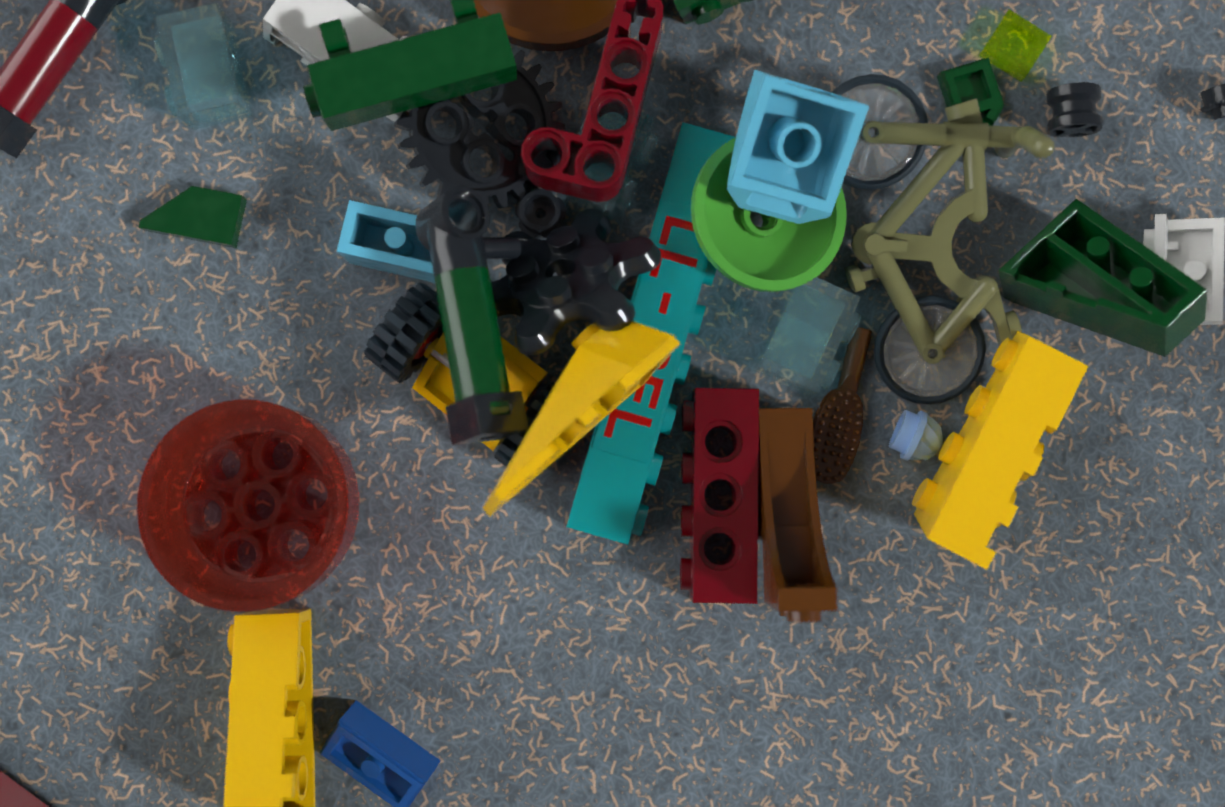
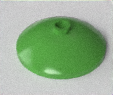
(764, 257)

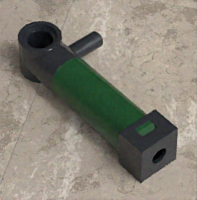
(459, 257)

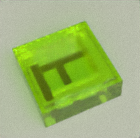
(1015, 45)

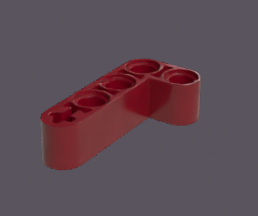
(608, 95)

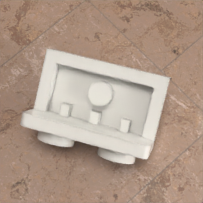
(1195, 250)

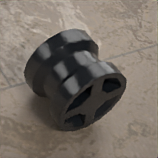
(1074, 110)

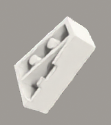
(298, 27)

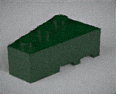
(1104, 282)

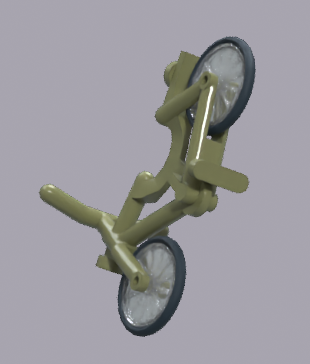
(929, 343)

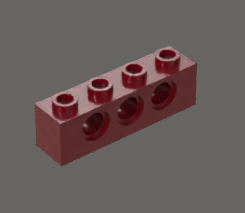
(737, 576)

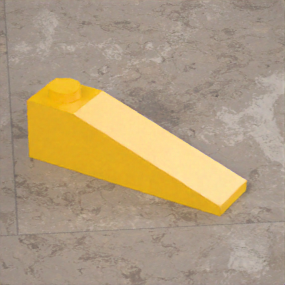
(591, 385)

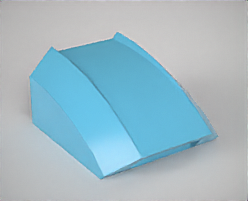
(792, 148)

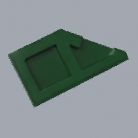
(973, 82)
(199, 216)

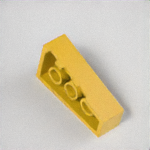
(996, 446)
(270, 710)

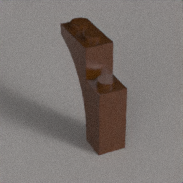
(794, 551)

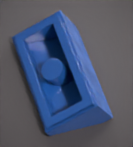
(379, 756)

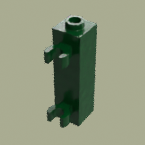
(410, 70)

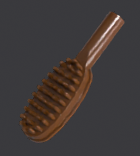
(840, 416)

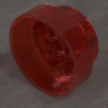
(188, 475)

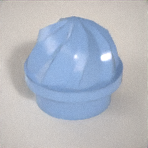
(916, 436)

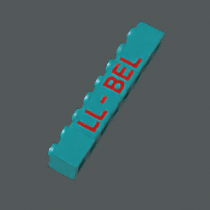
(665, 299)

